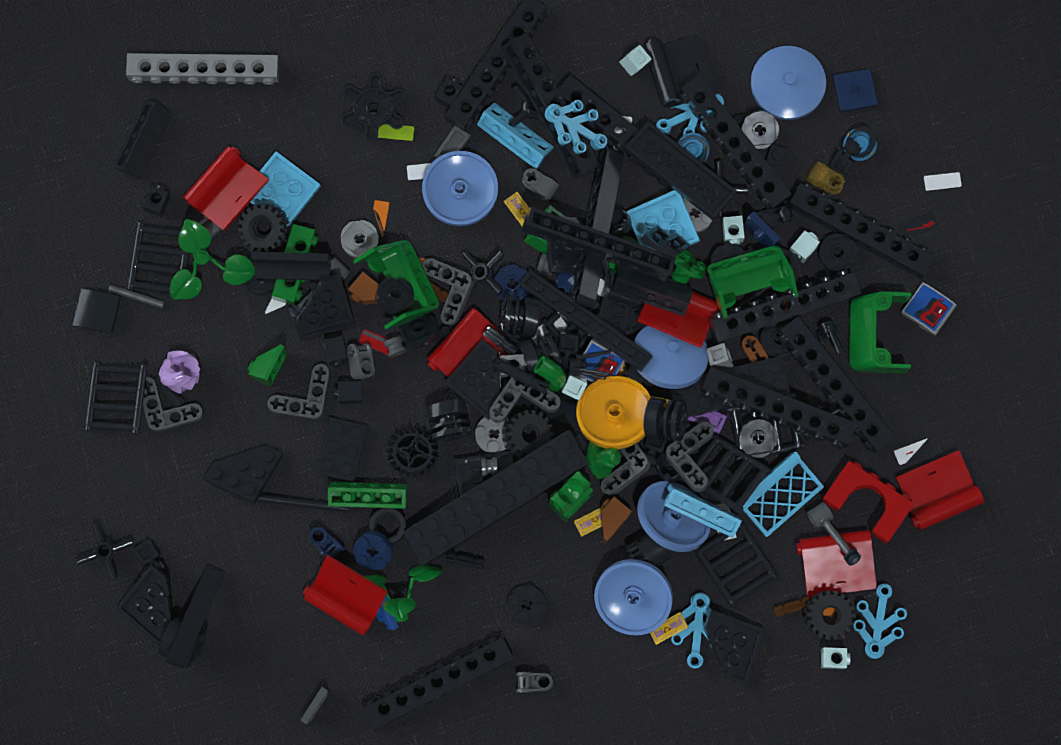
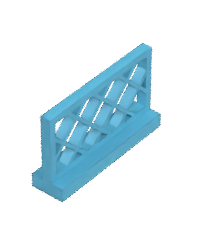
(768, 481)

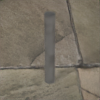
(136, 296)

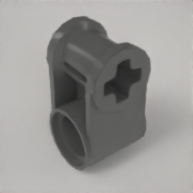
(541, 185)
(360, 362)
(532, 682)

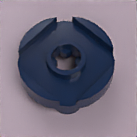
(508, 273)
(366, 558)

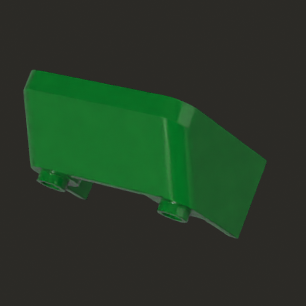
(401, 261)
(750, 273)
(862, 333)

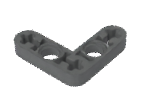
(456, 288)
(517, 392)
(311, 400)
(165, 415)
(684, 458)
(631, 465)

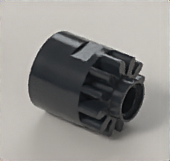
(648, 551)

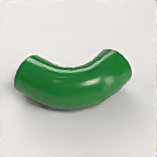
(551, 373)

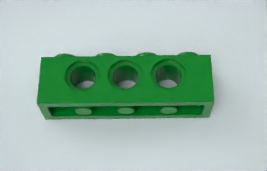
(297, 236)
(367, 495)

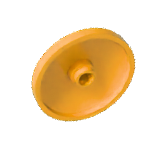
(613, 412)

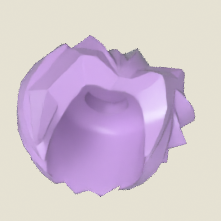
(179, 371)

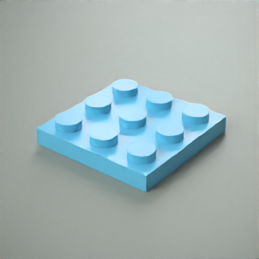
(287, 187)
(666, 212)

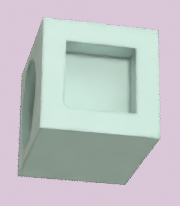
(635, 60)
(733, 222)
(804, 246)
(574, 385)
(826, 662)

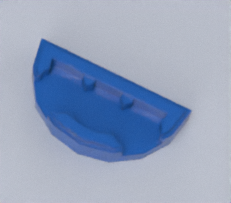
(388, 619)

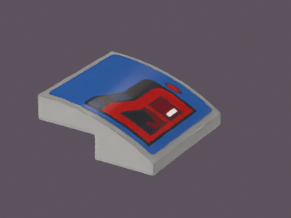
(929, 308)
(607, 363)

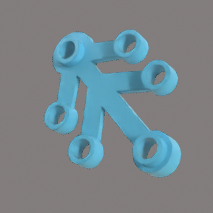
(685, 116)
(574, 126)
(878, 624)
(695, 627)

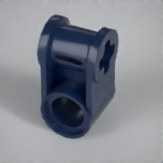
(326, 544)

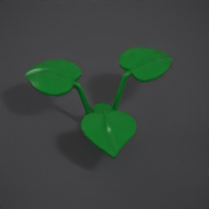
(195, 239)
(401, 607)

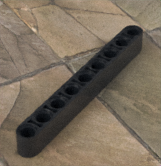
(599, 218)

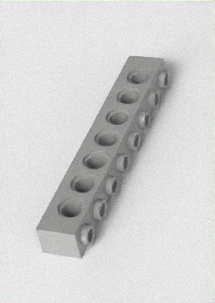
(213, 62)

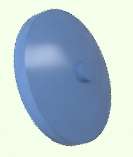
(788, 82)
(460, 188)
(674, 361)
(666, 525)
(633, 597)

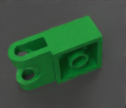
(571, 496)

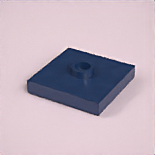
(855, 90)
(761, 231)

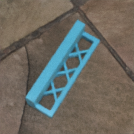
(513, 137)
(702, 511)

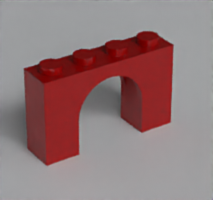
(855, 478)

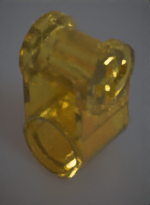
(824, 177)

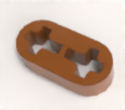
(757, 347)

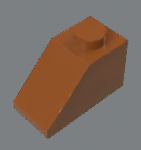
(363, 290)
(613, 516)

